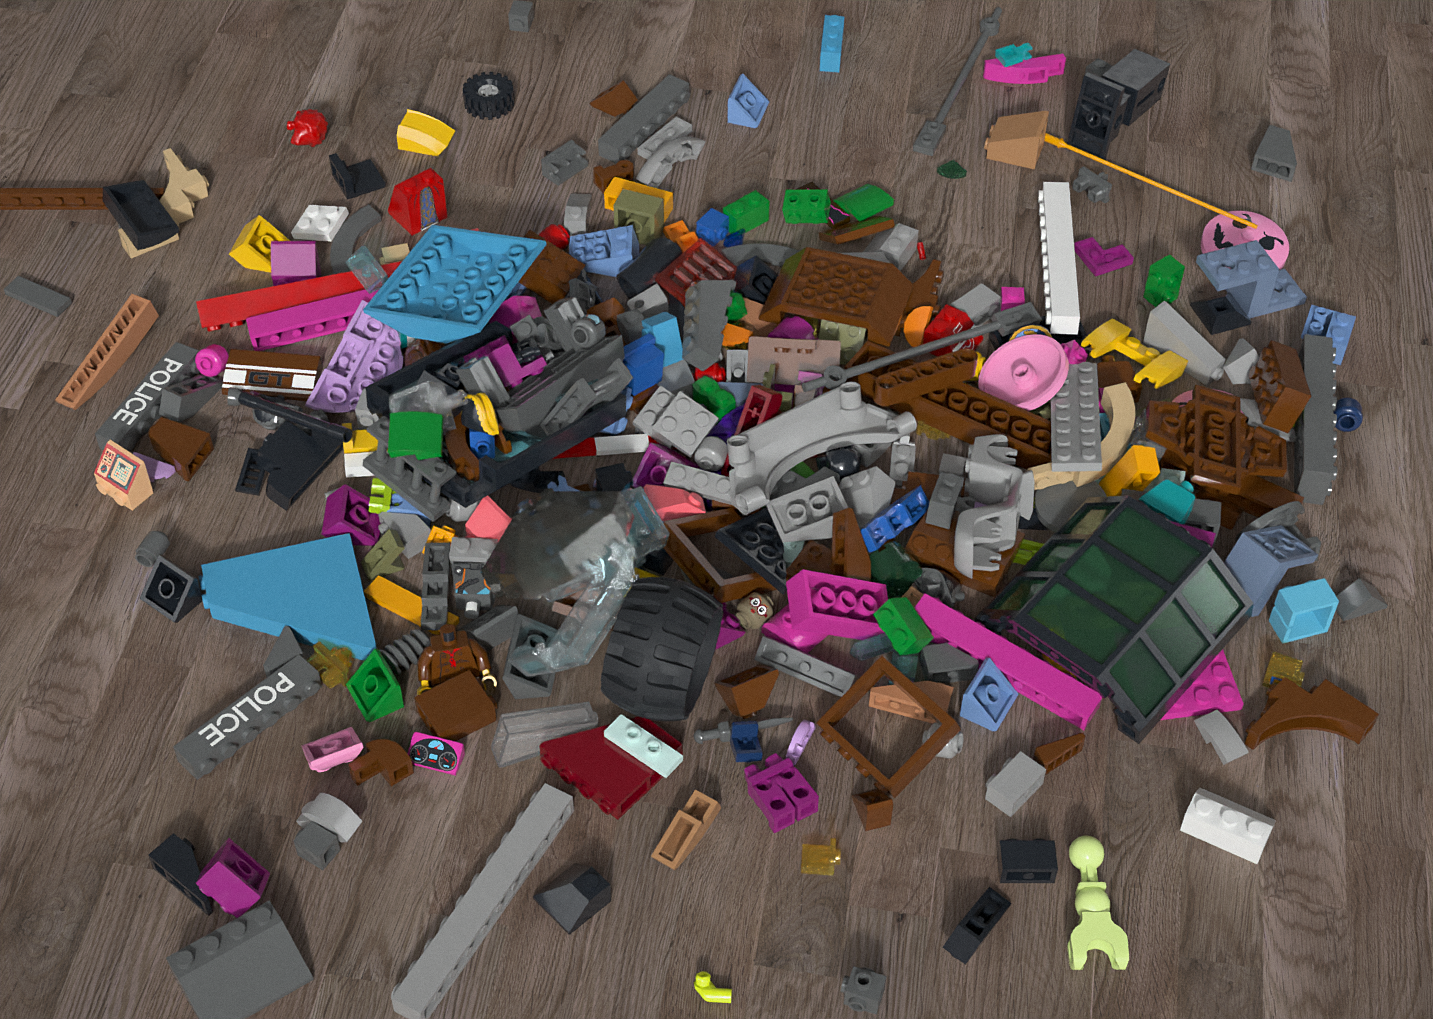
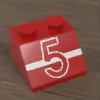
(947, 323)

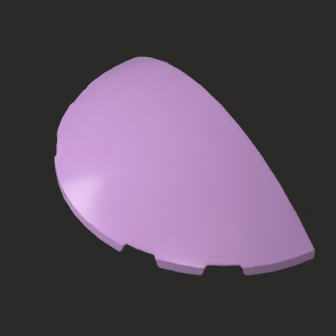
(362, 358)

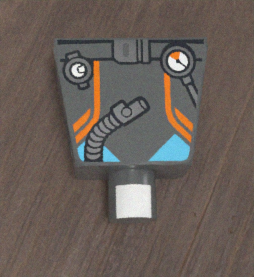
(471, 589)

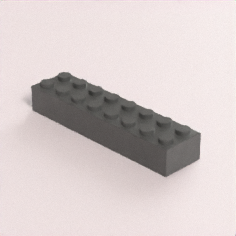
(1314, 427)

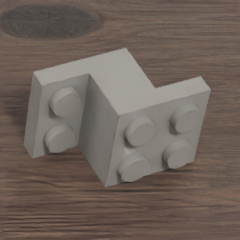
(675, 421)

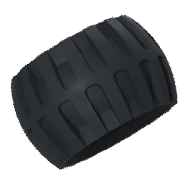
(661, 648)

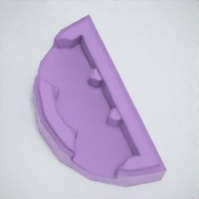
(155, 468)
(800, 740)

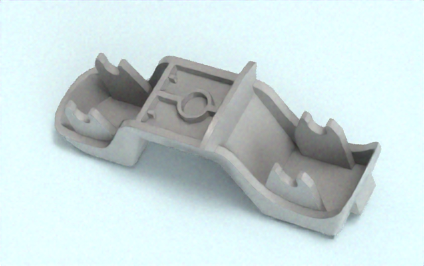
(1007, 495)

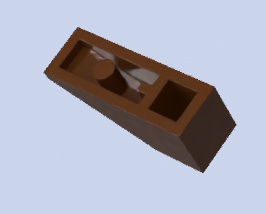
(848, 548)

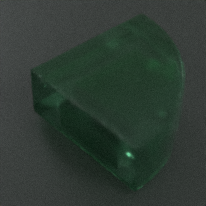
(951, 170)

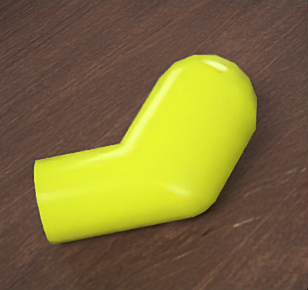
(709, 991)

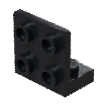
(356, 178)

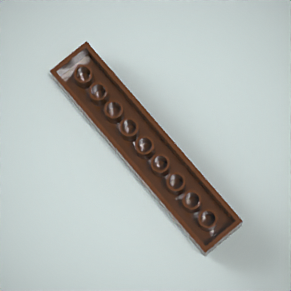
(964, 411)

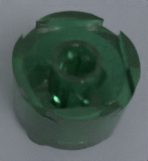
(895, 569)

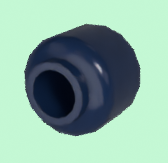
(1348, 414)

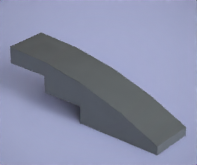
(435, 586)

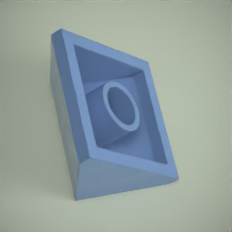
(746, 104)
(988, 697)

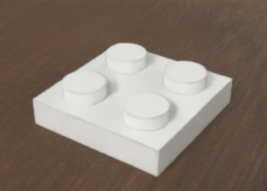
(320, 223)

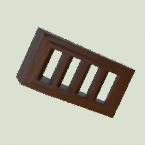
(1058, 752)

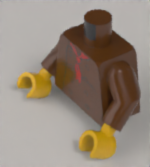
(450, 656)

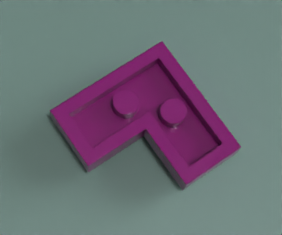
(1100, 260)

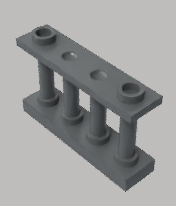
(585, 398)
(403, 481)

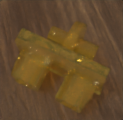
(334, 661)

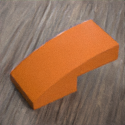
(680, 235)

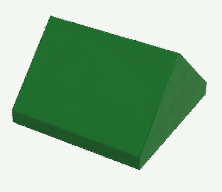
(375, 688)

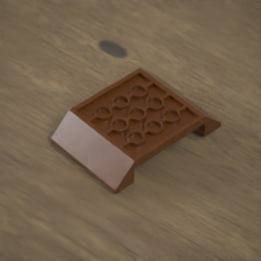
(840, 291)

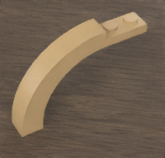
(1120, 411)

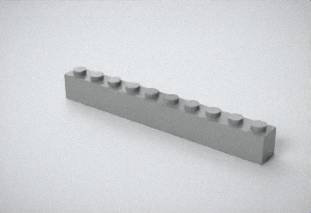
(482, 904)

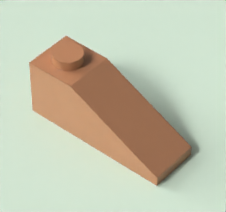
(894, 700)

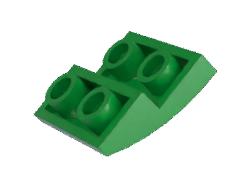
(865, 201)
(415, 434)

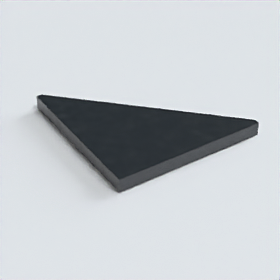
(758, 545)

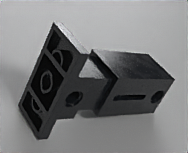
(1115, 100)

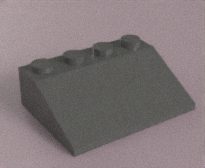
(240, 966)

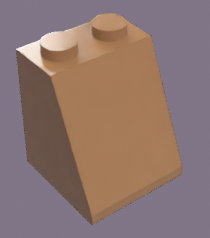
(1018, 139)

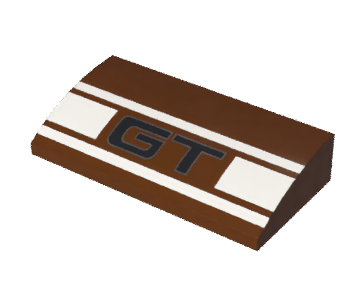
(272, 373)

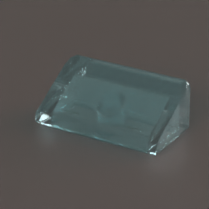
(367, 269)
(871, 647)

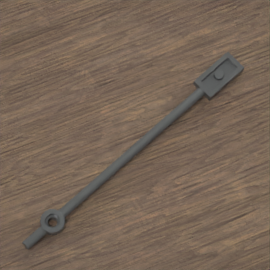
(934, 131)
(1003, 321)

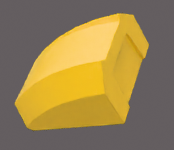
(423, 134)

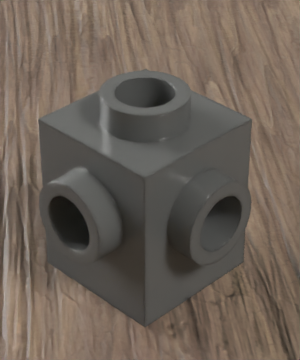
(863, 989)

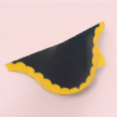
(480, 414)

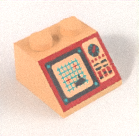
(122, 476)

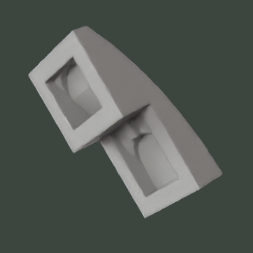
(1222, 735)

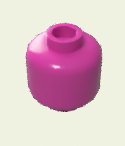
(213, 358)

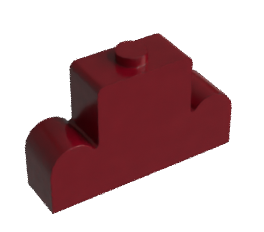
(760, 406)

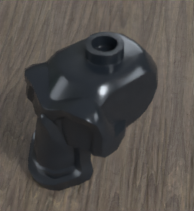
(841, 460)

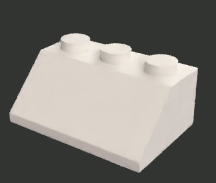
(1227, 825)

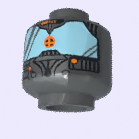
(588, 331)

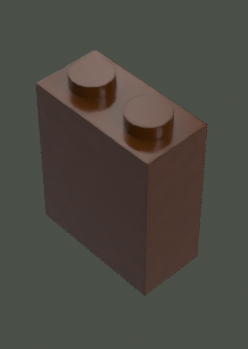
(456, 707)

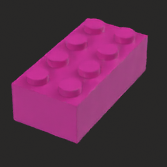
(835, 604)

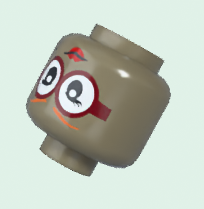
(754, 610)

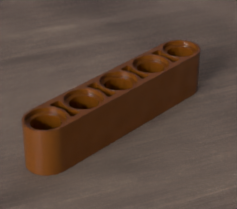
(925, 377)

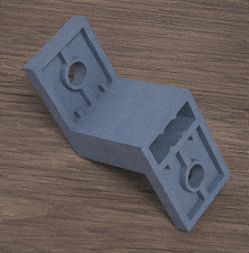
(1251, 278)
(1262, 560)

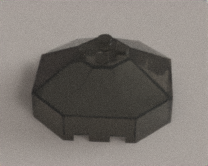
(553, 538)

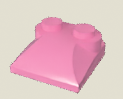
(332, 750)

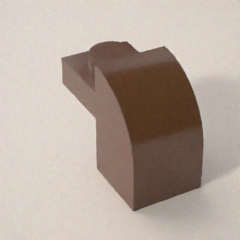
(382, 757)

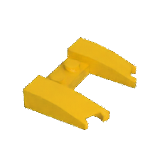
(1158, 368)

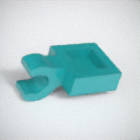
(1012, 55)

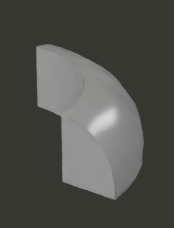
(661, 161)

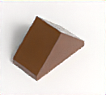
(873, 809)

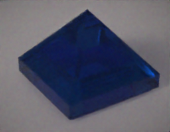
(735, 238)

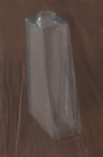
(523, 731)

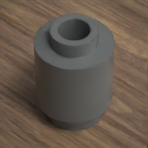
(153, 544)

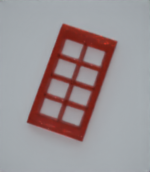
(715, 257)

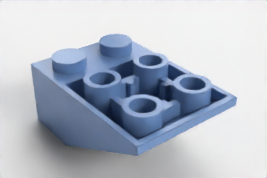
(606, 250)

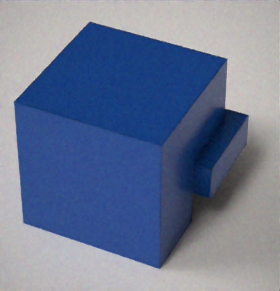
(644, 363)

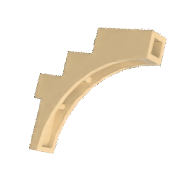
(182, 190)

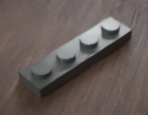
(805, 666)

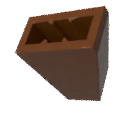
(181, 446)

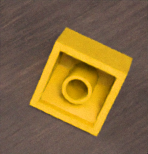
(254, 244)

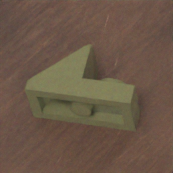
(384, 556)

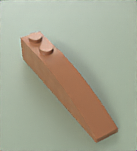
(110, 351)

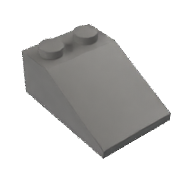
(867, 493)
(807, 511)

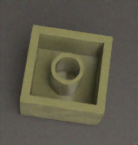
(642, 212)

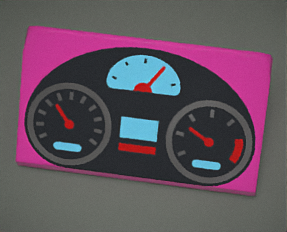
(436, 753)

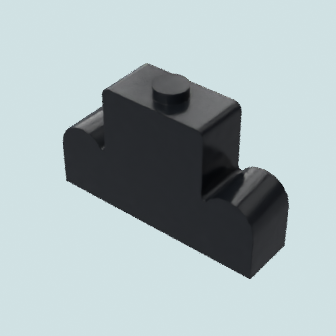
(295, 461)

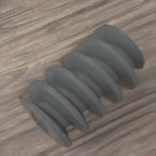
(405, 650)

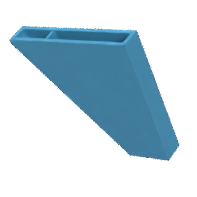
(298, 586)

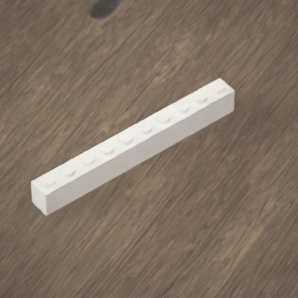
(1058, 258)

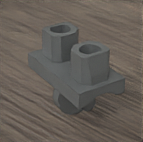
(1096, 185)

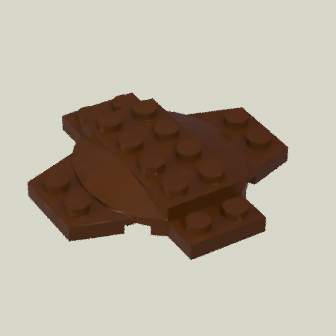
(1215, 439)

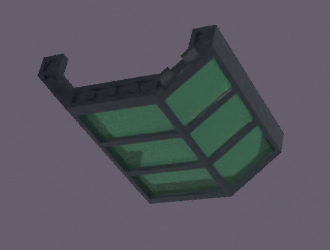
(1124, 606)

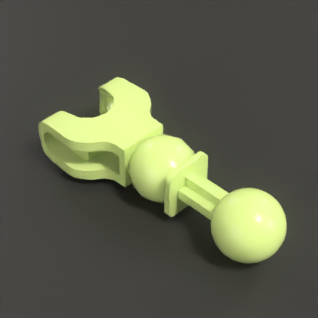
(1092, 904)

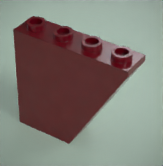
(603, 768)

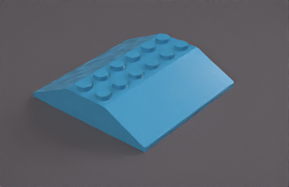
(452, 283)

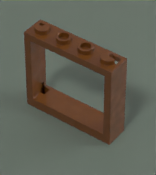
(696, 565)
(920, 758)

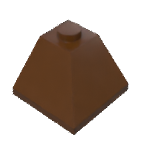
(748, 690)

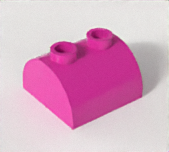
(780, 629)

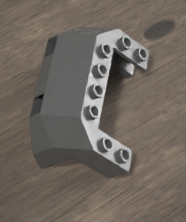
(532, 400)

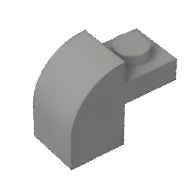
(331, 815)

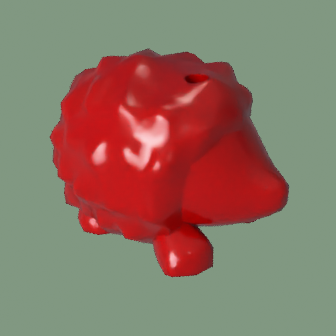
(308, 128)

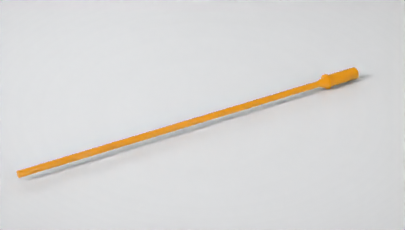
(1061, 144)

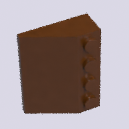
(934, 548)

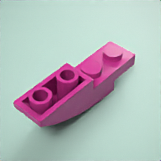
(1026, 72)

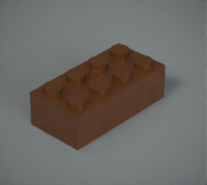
(1279, 386)

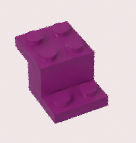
(506, 363)

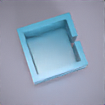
(1303, 610)

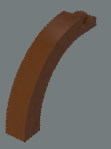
(460, 455)

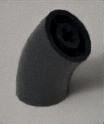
(647, 266)

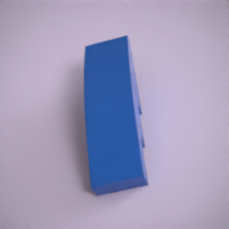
(894, 519)

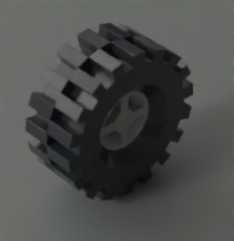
(488, 95)

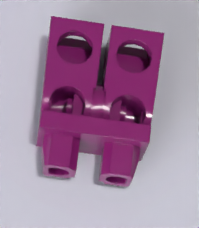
(781, 792)

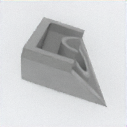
(1240, 362)

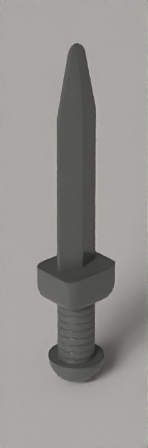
(724, 731)

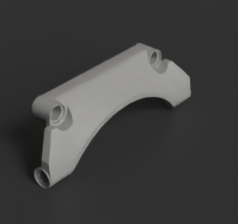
(816, 426)

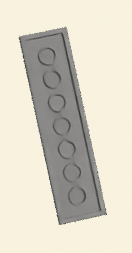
(1076, 421)

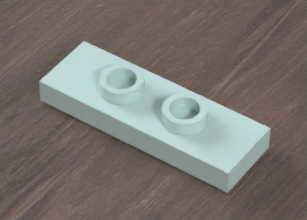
(643, 746)

